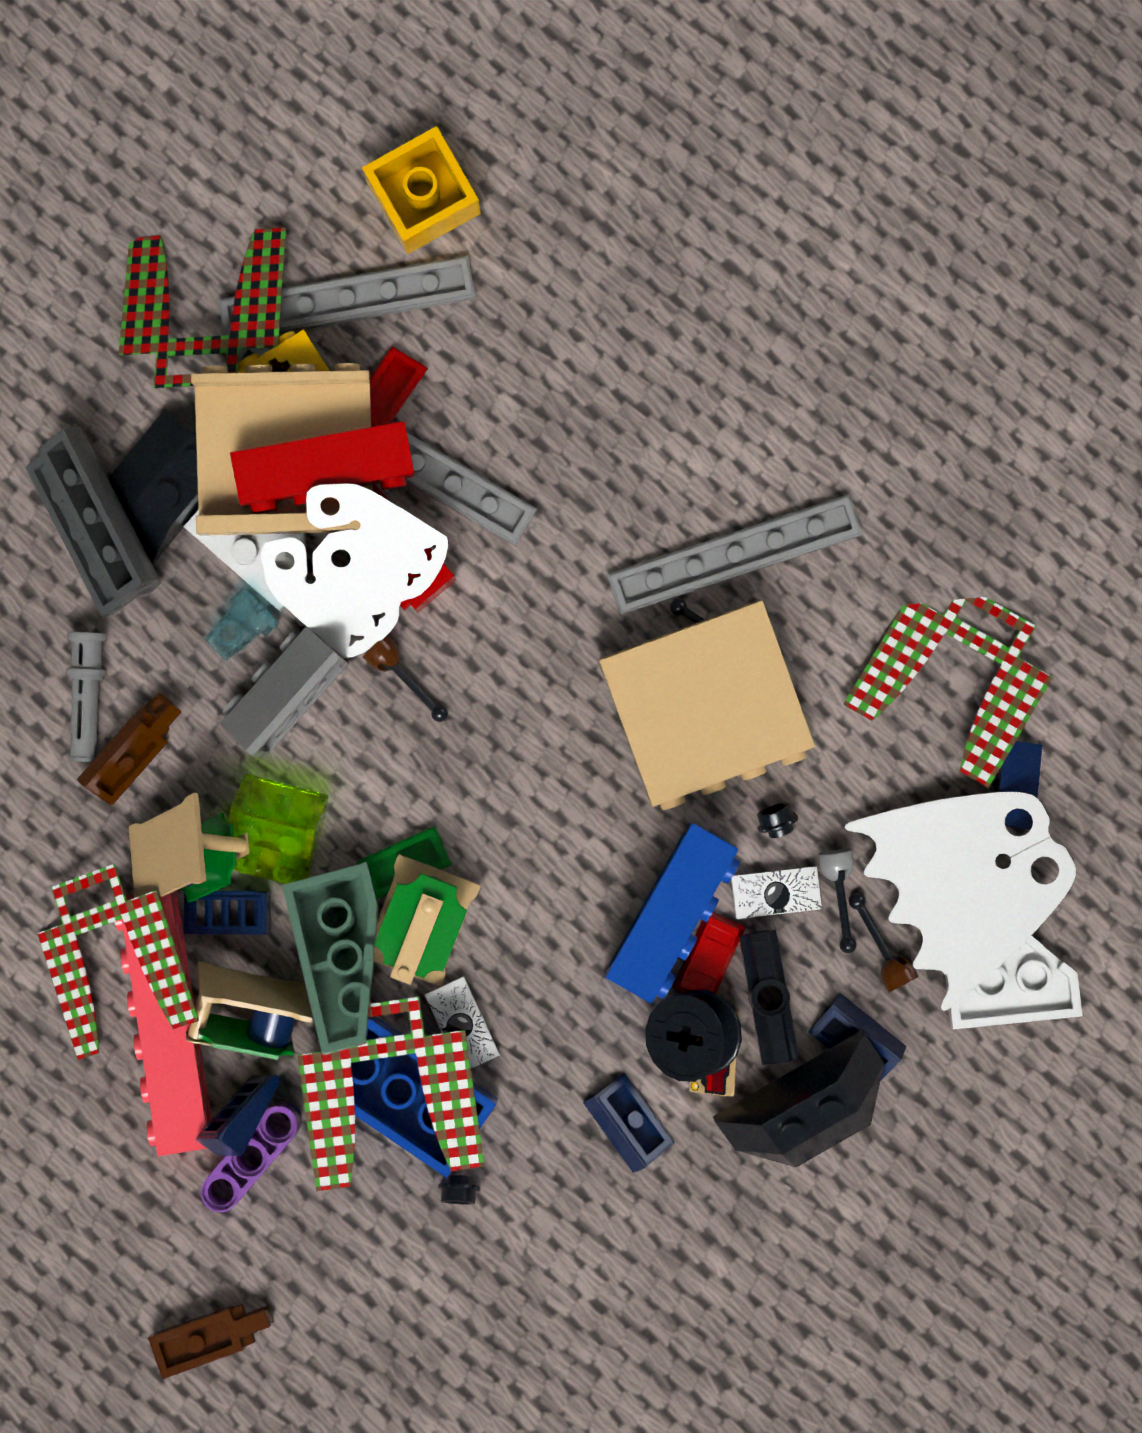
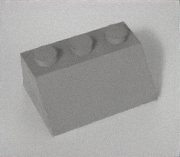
(282, 692)

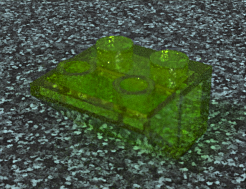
(281, 828)

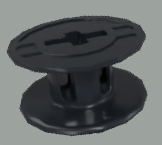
(679, 1053)

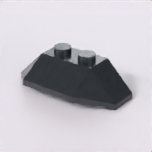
(160, 480)
(808, 1106)

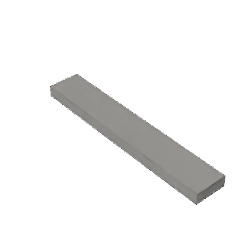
(369, 295)
(734, 554)

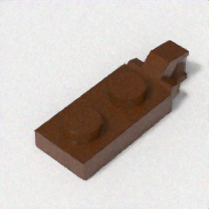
(130, 750)
(207, 1338)

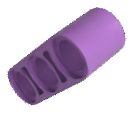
(238, 1172)

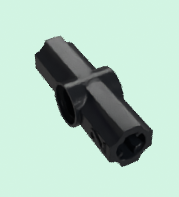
(774, 1024)

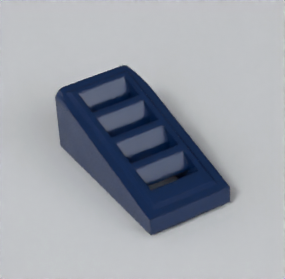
(262, 914)
(237, 1120)

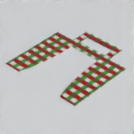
(1009, 697)
(150, 940)
(445, 1083)

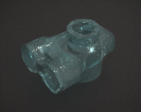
(247, 618)

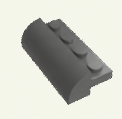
(92, 521)

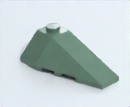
(335, 943)

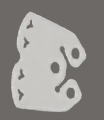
(372, 583)

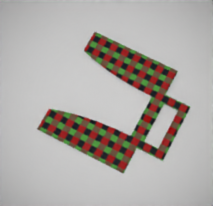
(254, 312)

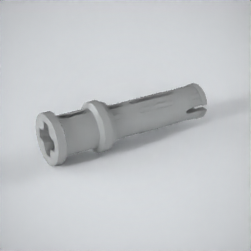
(86, 674)

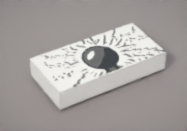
(776, 892)
(458, 1011)

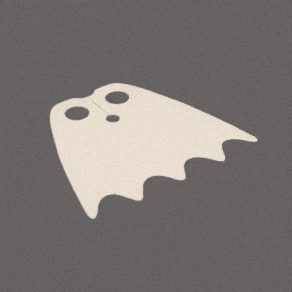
(954, 891)

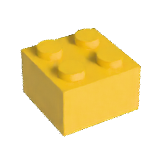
(422, 190)

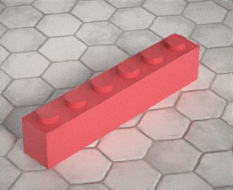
(172, 1066)

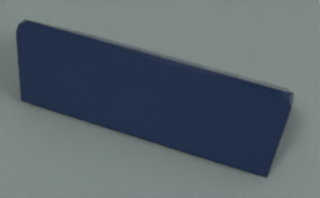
(1020, 774)
(845, 1019)
(629, 1123)

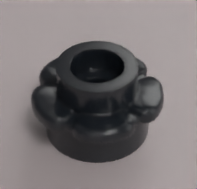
(777, 820)
(458, 1190)

